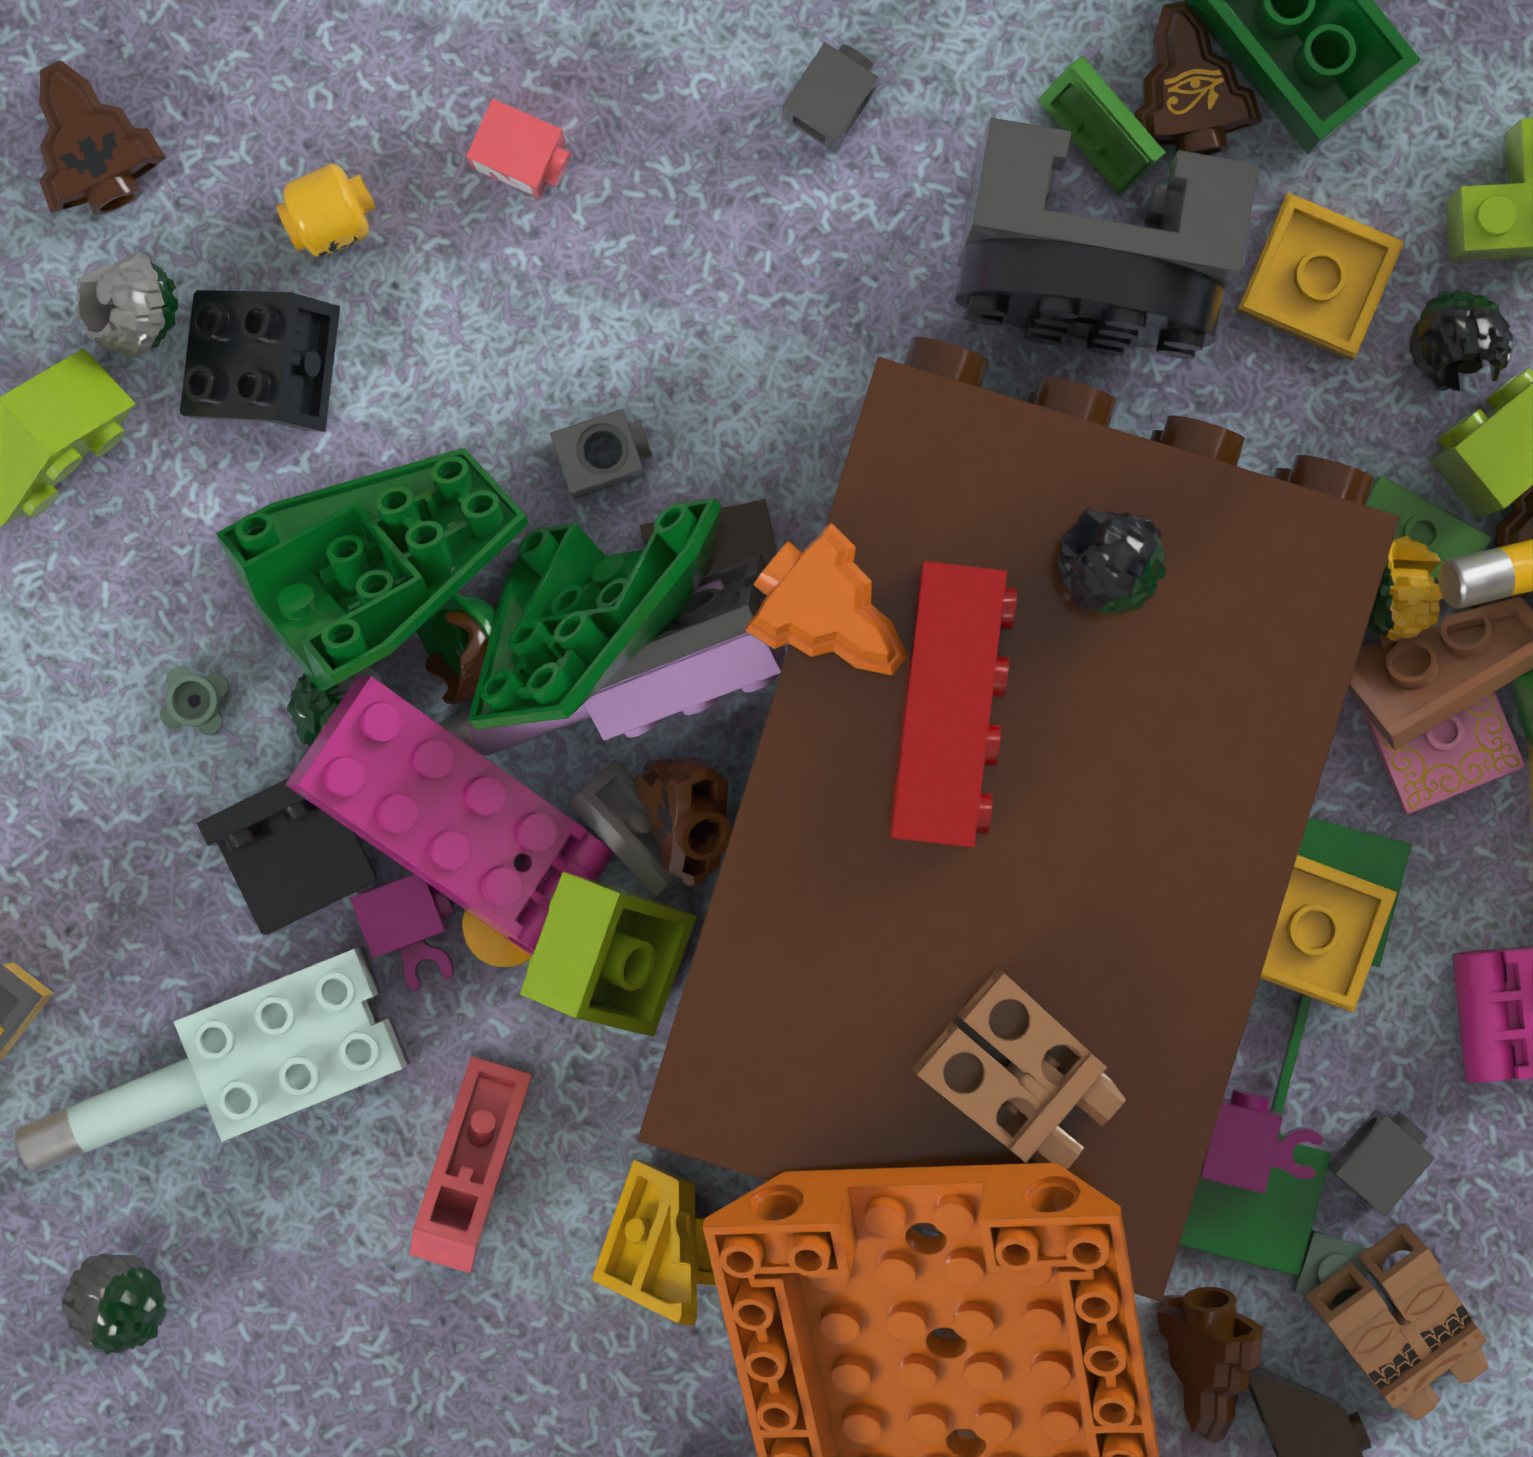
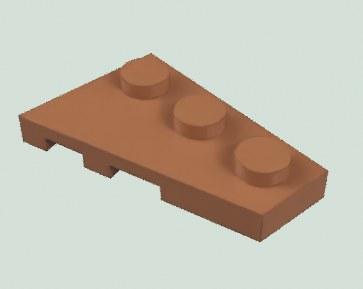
(1442, 671)

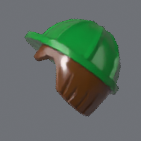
(457, 644)

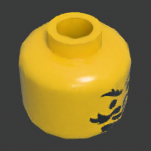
(326, 210)

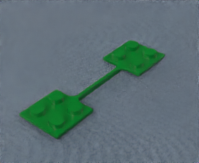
(1277, 1225)

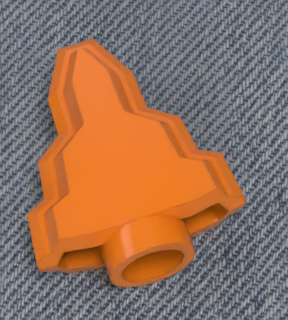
(824, 606)

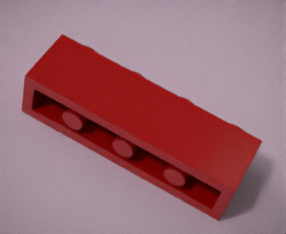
(949, 704)

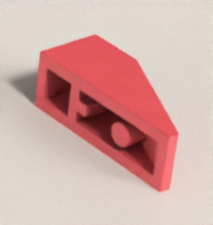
(469, 1165)

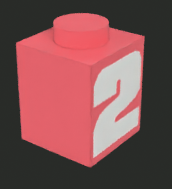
(519, 149)

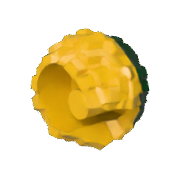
(1407, 592)

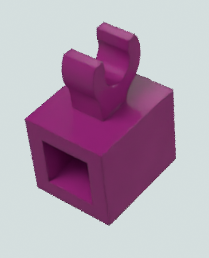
(402, 919)
(1248, 1144)

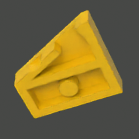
(653, 1244)

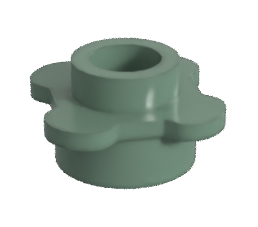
(178, 709)

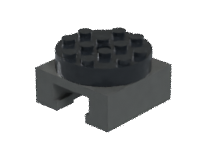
(1097, 275)

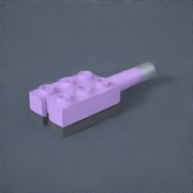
(677, 671)

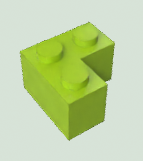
(1498, 218)
(51, 427)

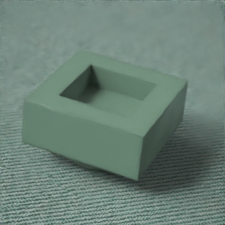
(1324, 1258)

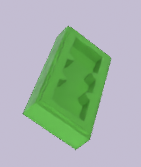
(1101, 125)
(1426, 522)

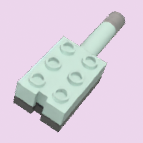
(245, 1061)

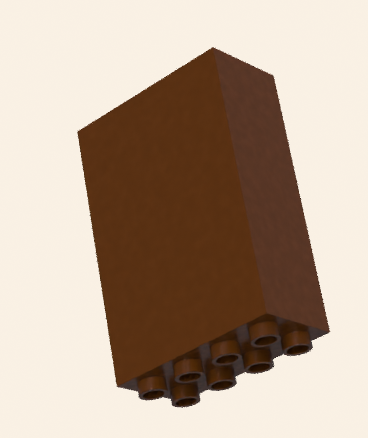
(1135, 809)

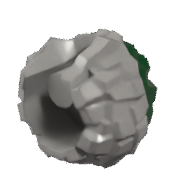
(127, 305)

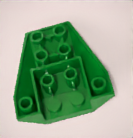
(369, 558)
(581, 616)

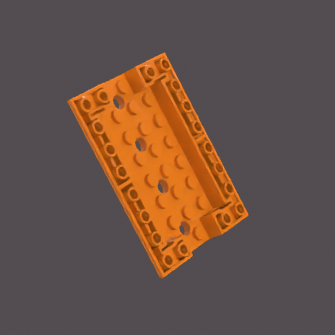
(841, 1300)

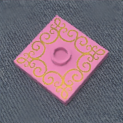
(1451, 756)

